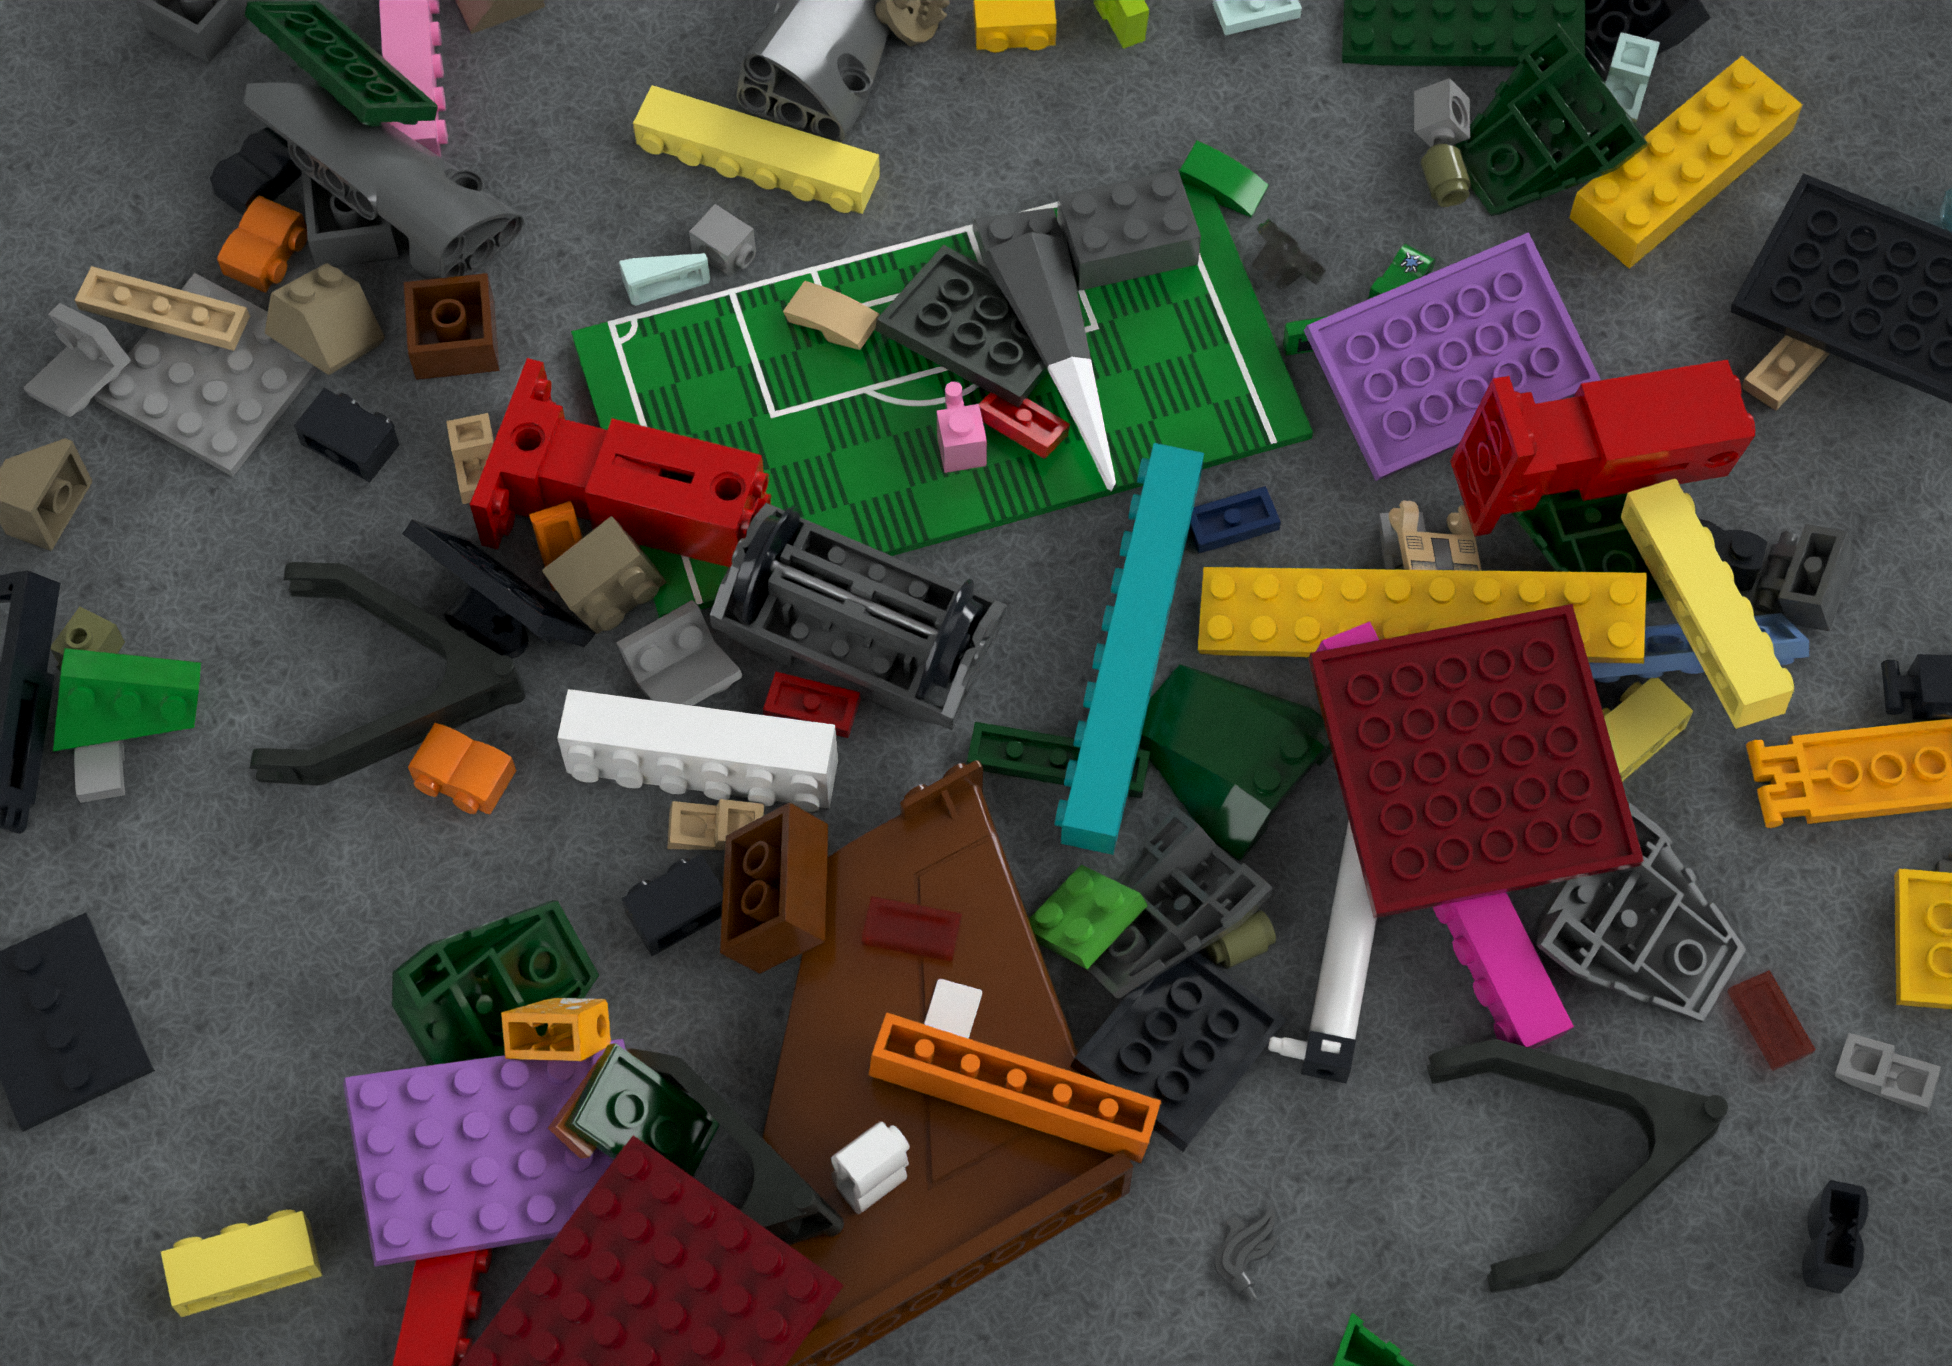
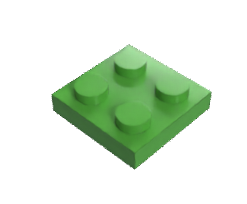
(1085, 916)

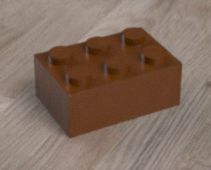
(774, 888)

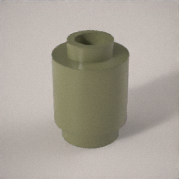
(1446, 175)
(1244, 942)

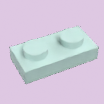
(1251, 14)

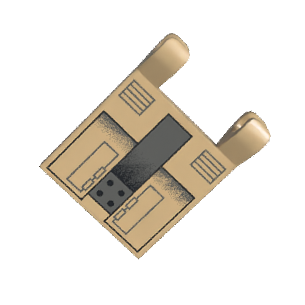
(1435, 550)

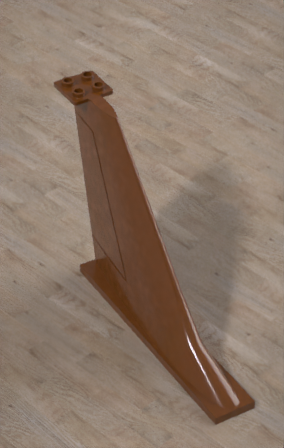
(974, 1182)

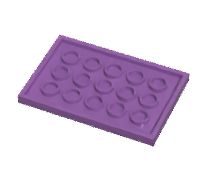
(1425, 352)
(466, 1155)

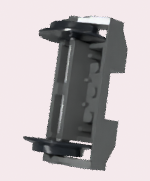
(811, 601)

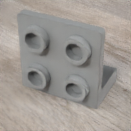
(82, 367)
(678, 658)

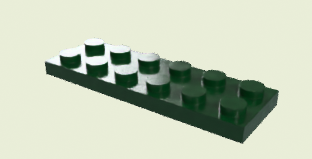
(1453, 30)
(341, 62)

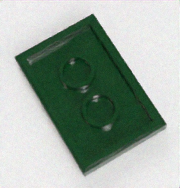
(634, 1100)

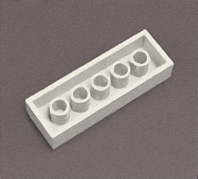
(698, 750)

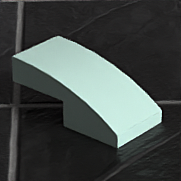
(1631, 71)

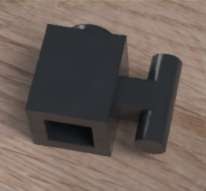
(1926, 686)

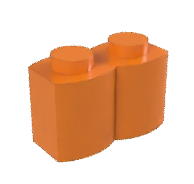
(262, 244)
(461, 769)

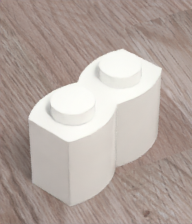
(871, 1166)

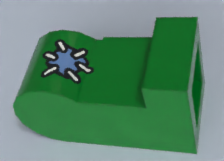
(1406, 267)

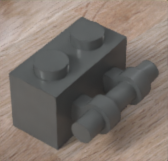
(1815, 576)

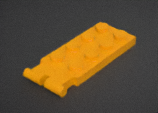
(1855, 773)

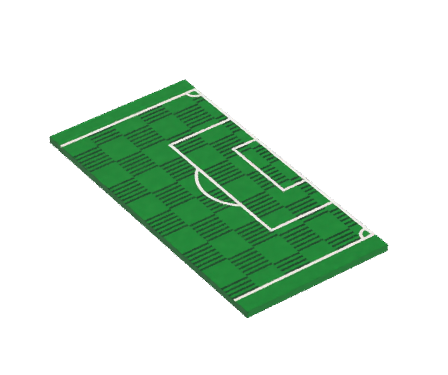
(855, 430)

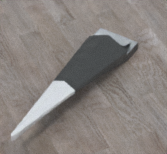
(1038, 280)

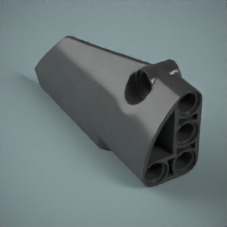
(814, 65)
(385, 173)

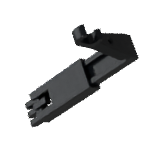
(24, 690)

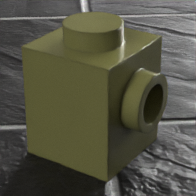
(87, 633)

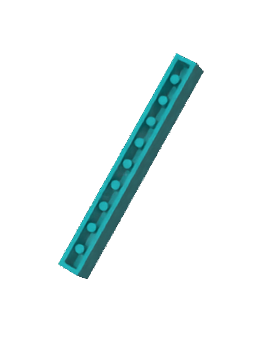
(1131, 650)

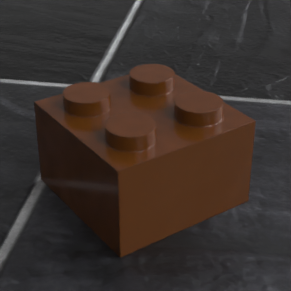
(451, 326)

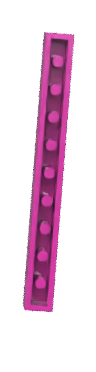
(1494, 946)

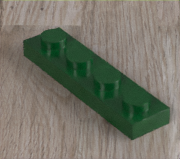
(1036, 755)

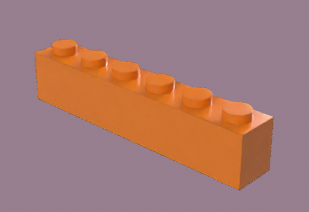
(1013, 1087)

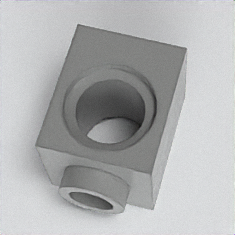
(1442, 113)
(724, 240)

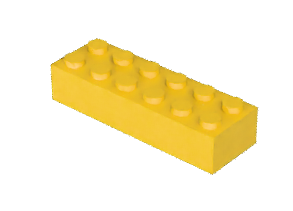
(1686, 161)

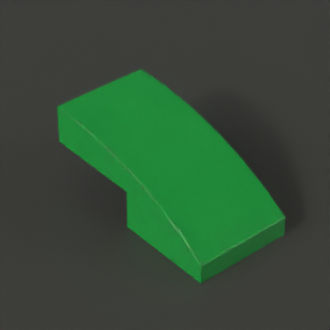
(1224, 177)

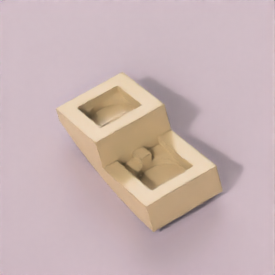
(835, 314)
(470, 446)
(706, 826)

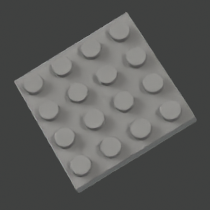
(205, 395)

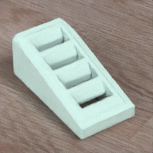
(663, 275)

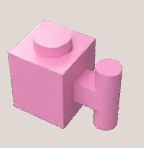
(960, 432)

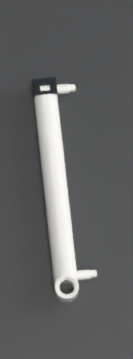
(1341, 978)

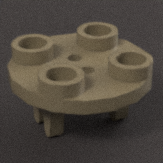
(912, 19)

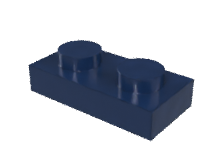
(1233, 519)

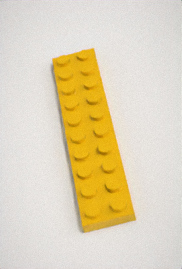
(1297, 608)

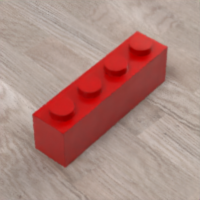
(440, 1309)

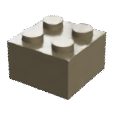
(604, 576)

